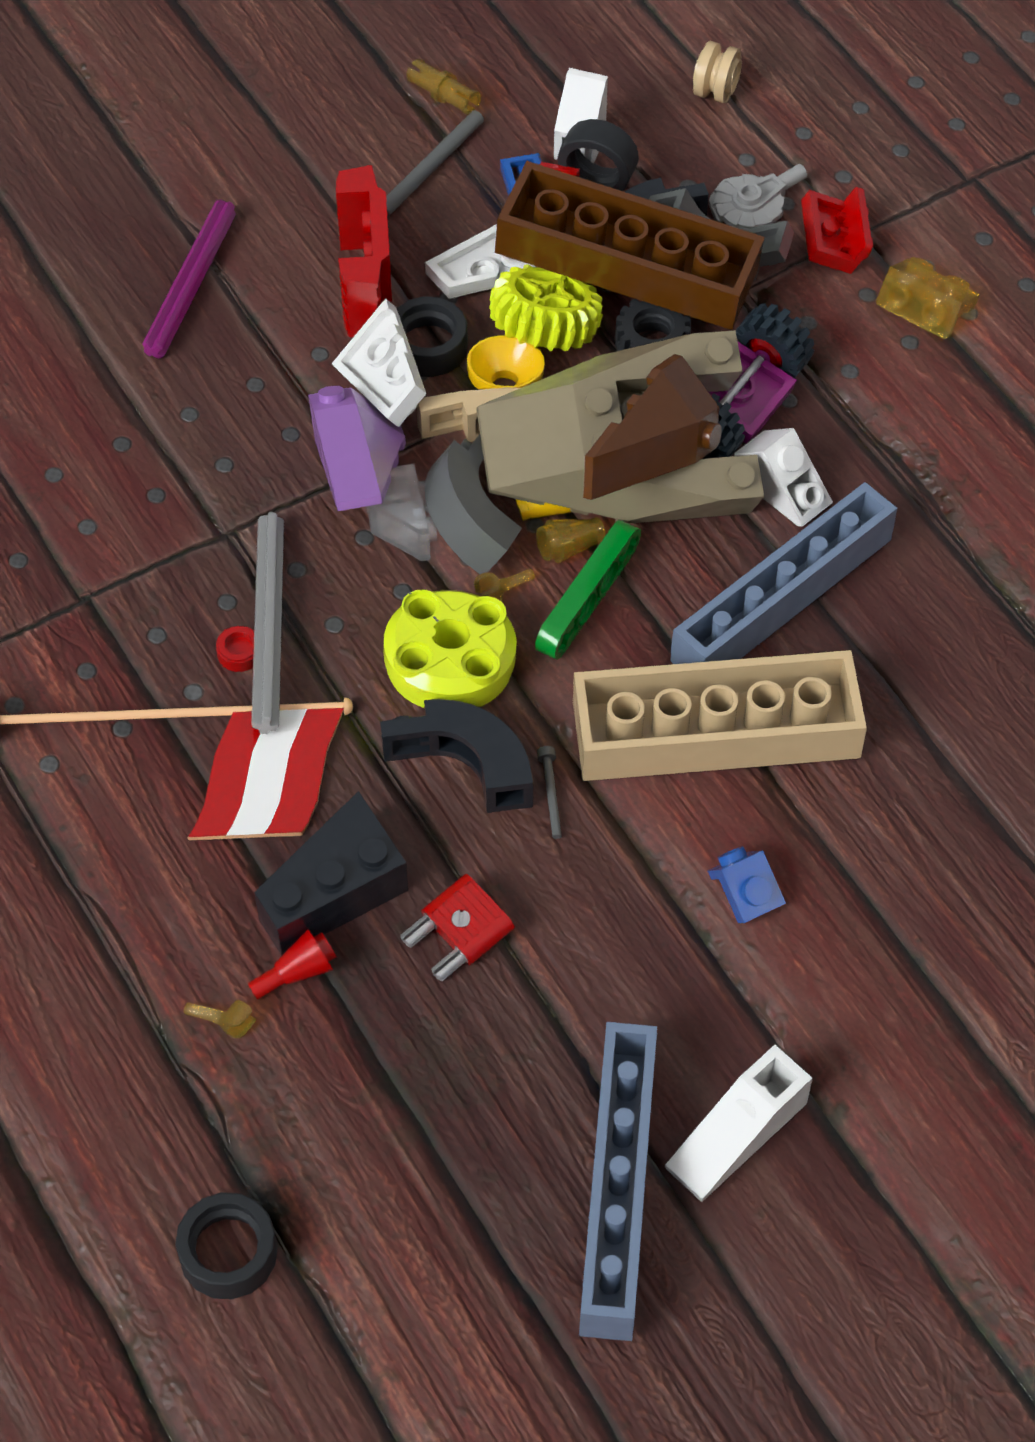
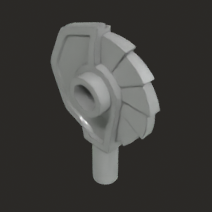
(753, 200)

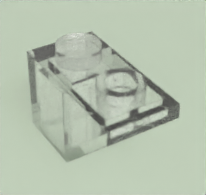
(402, 515)

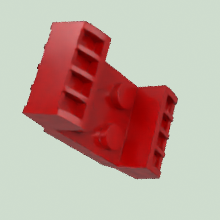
(364, 226)

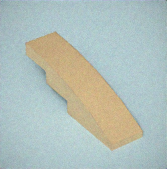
(454, 412)

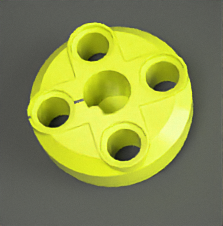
(449, 647)

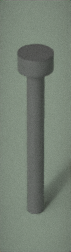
(546, 756)

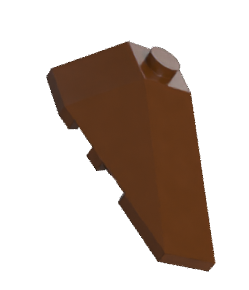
(660, 432)

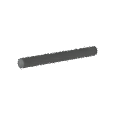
(433, 160)

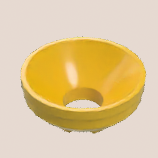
(504, 358)

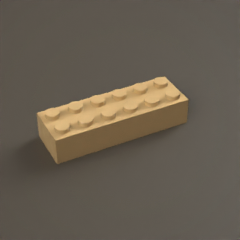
(718, 715)

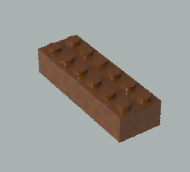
(628, 244)

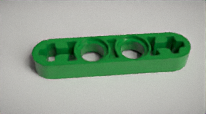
(587, 589)

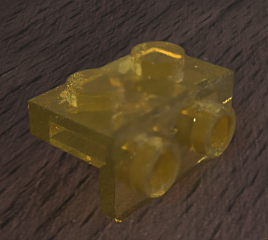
(926, 296)

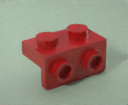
(837, 229)

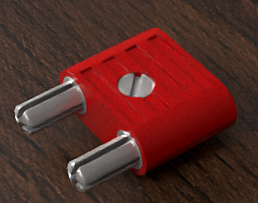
(465, 920)

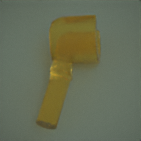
(490, 581)
(234, 1021)

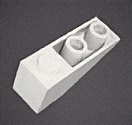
(741, 1122)

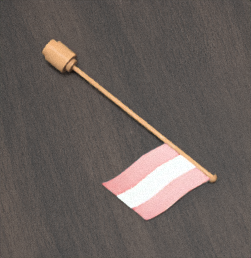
(256, 779)

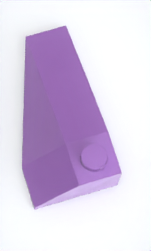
(354, 446)

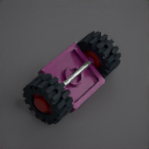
(771, 356)

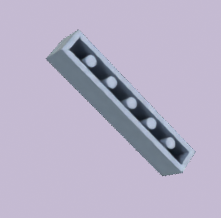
(787, 580)
(618, 1183)

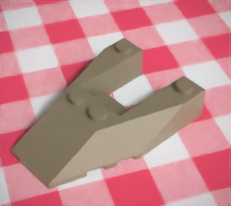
(541, 433)

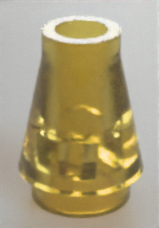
(568, 537)

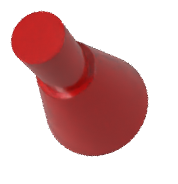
(303, 960)

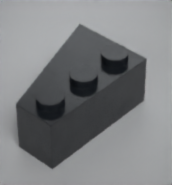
(332, 877)

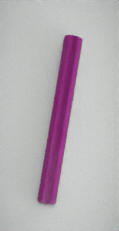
(189, 279)

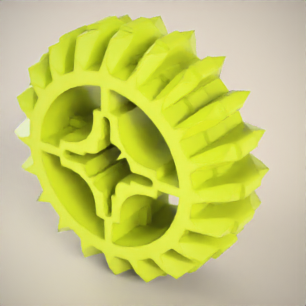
(545, 308)

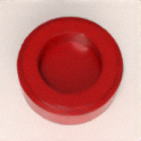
(236, 648)

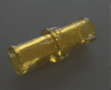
(443, 86)

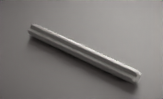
(268, 624)

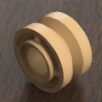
(717, 72)

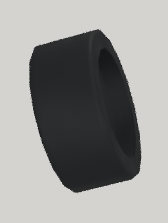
(606, 139)
(439, 313)
(219, 1208)

